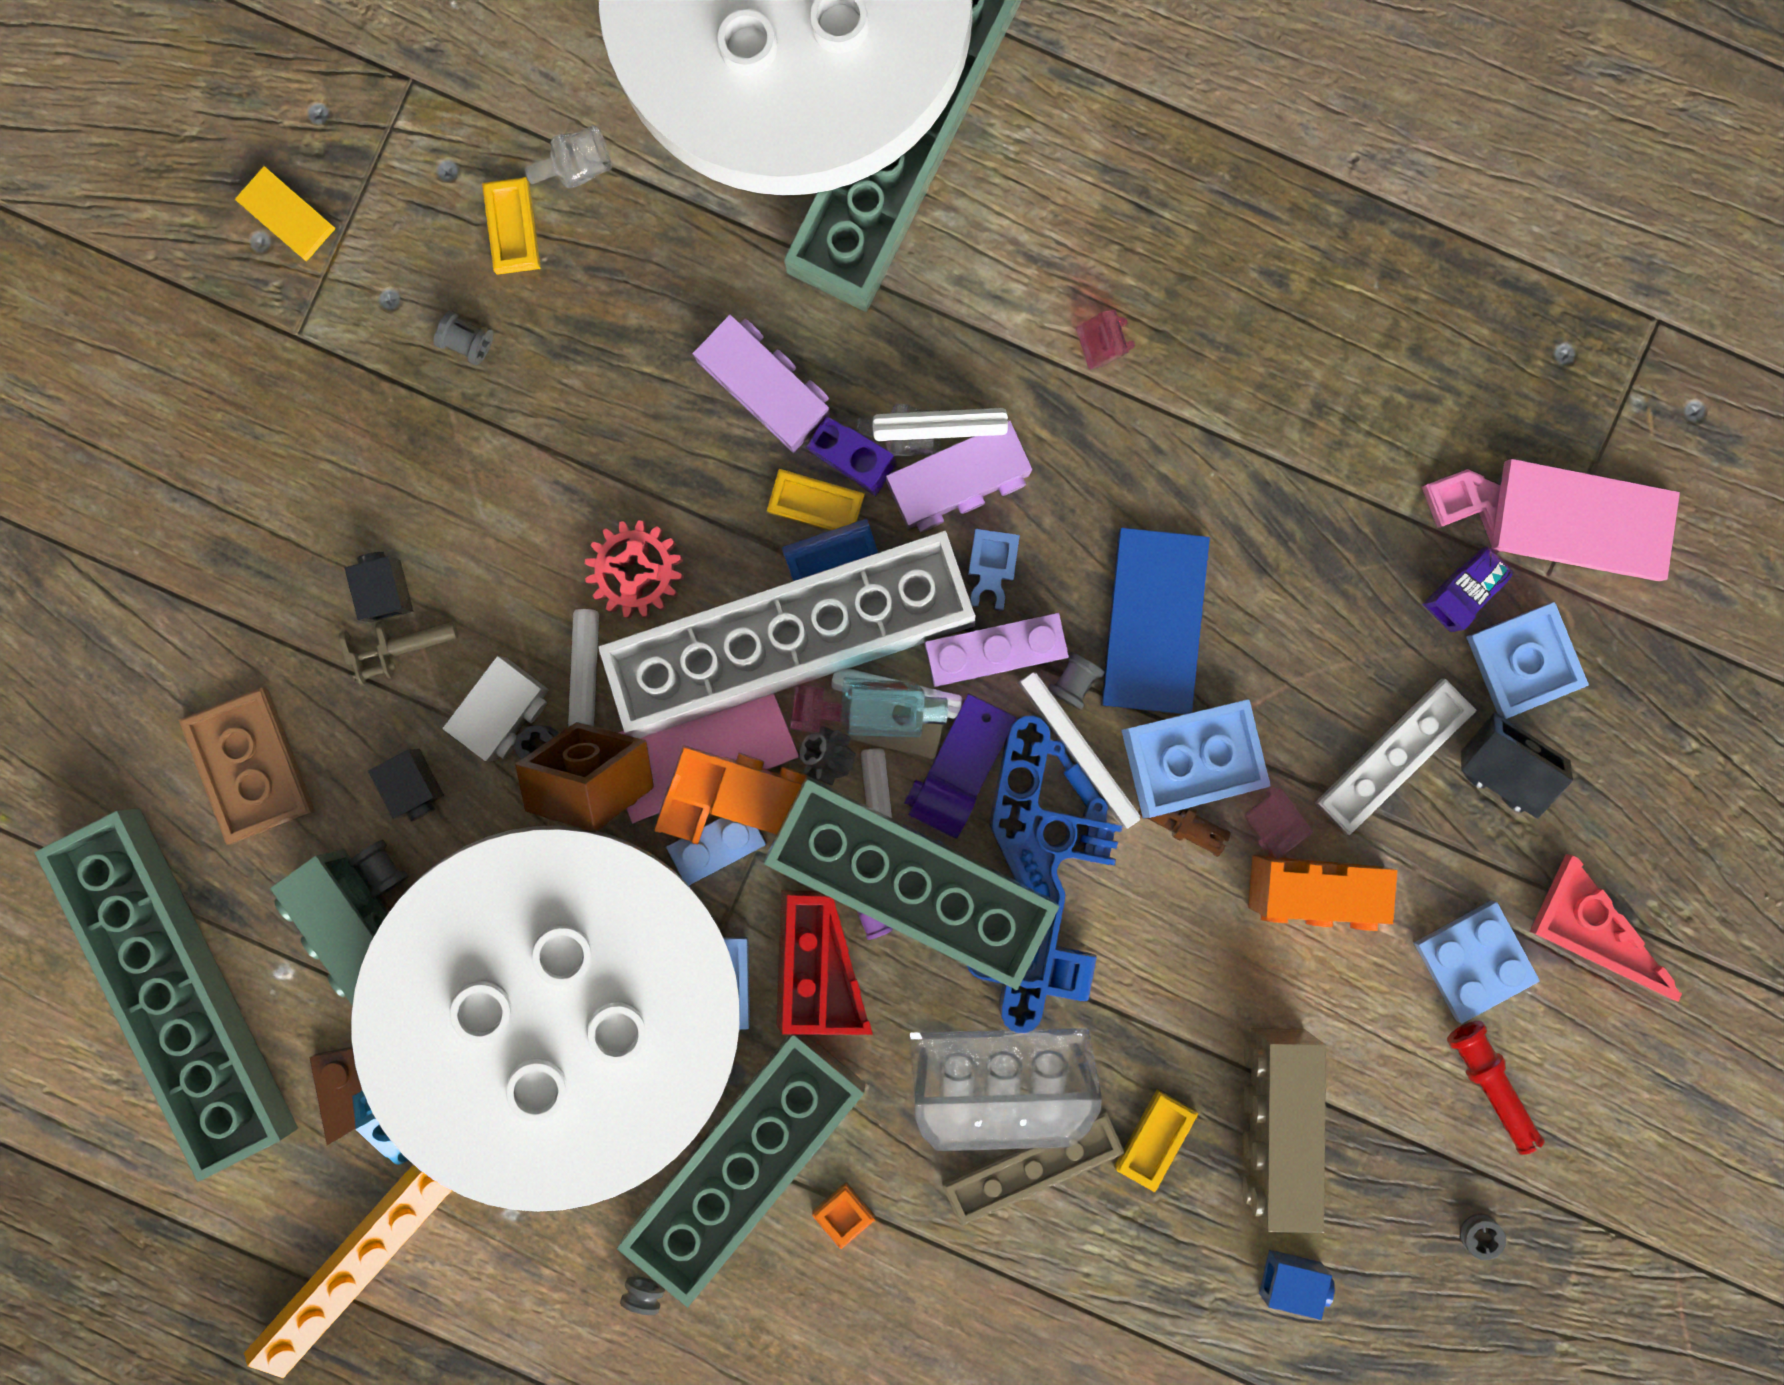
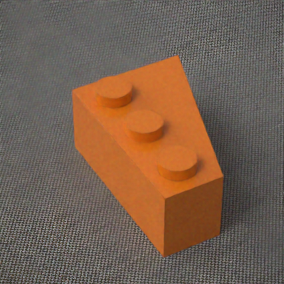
(1322, 892)

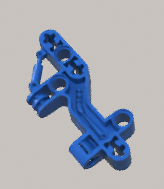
(1034, 863)

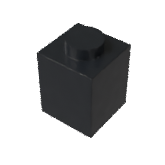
(378, 587)
(407, 785)

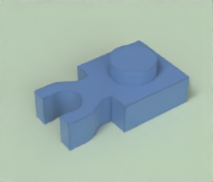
(992, 559)

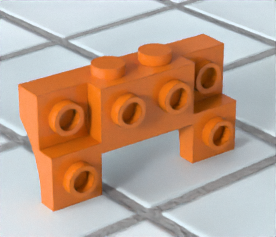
(727, 789)

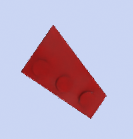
(815, 970)

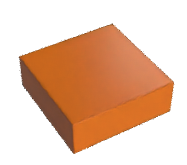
(843, 1215)

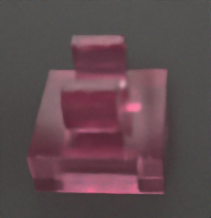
(1103, 339)
(810, 709)

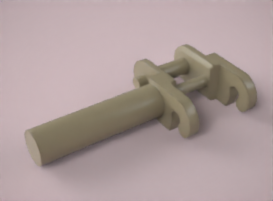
(394, 646)

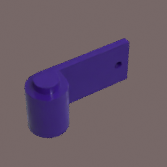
(960, 767)

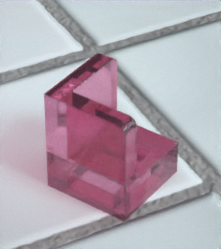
(1277, 823)

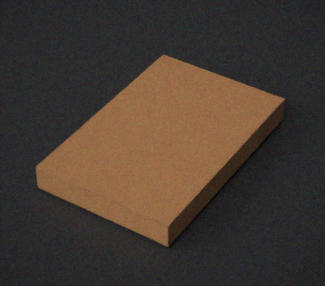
(246, 765)

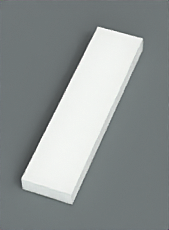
(1079, 749)
(1395, 756)

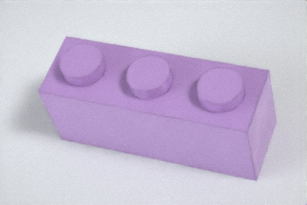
(763, 382)
(958, 478)
(996, 650)

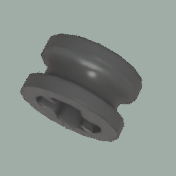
(1484, 1252)
(642, 1296)

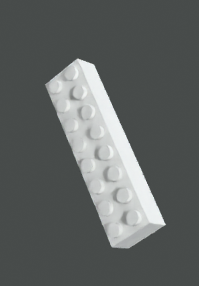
(787, 636)

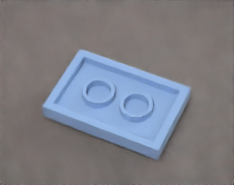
(1195, 758)

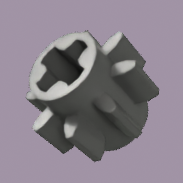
(827, 755)

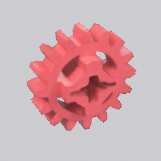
(638, 549)

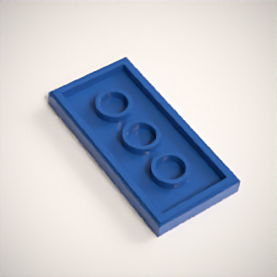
(1155, 621)

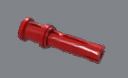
(1488, 1069)

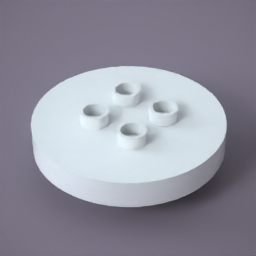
(787, 88)
(545, 1019)

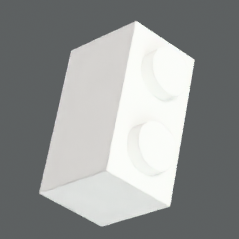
(497, 710)

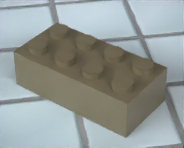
(1285, 1129)

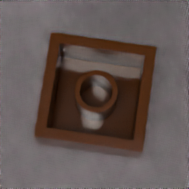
(585, 776)

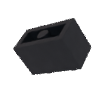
(1515, 766)

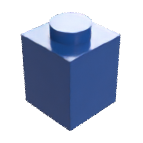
(1296, 1285)

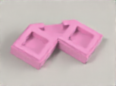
(1461, 497)

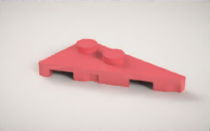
(1585, 922)

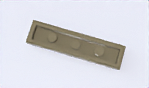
(1028, 1172)

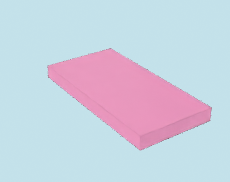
(1585, 520)
(748, 729)

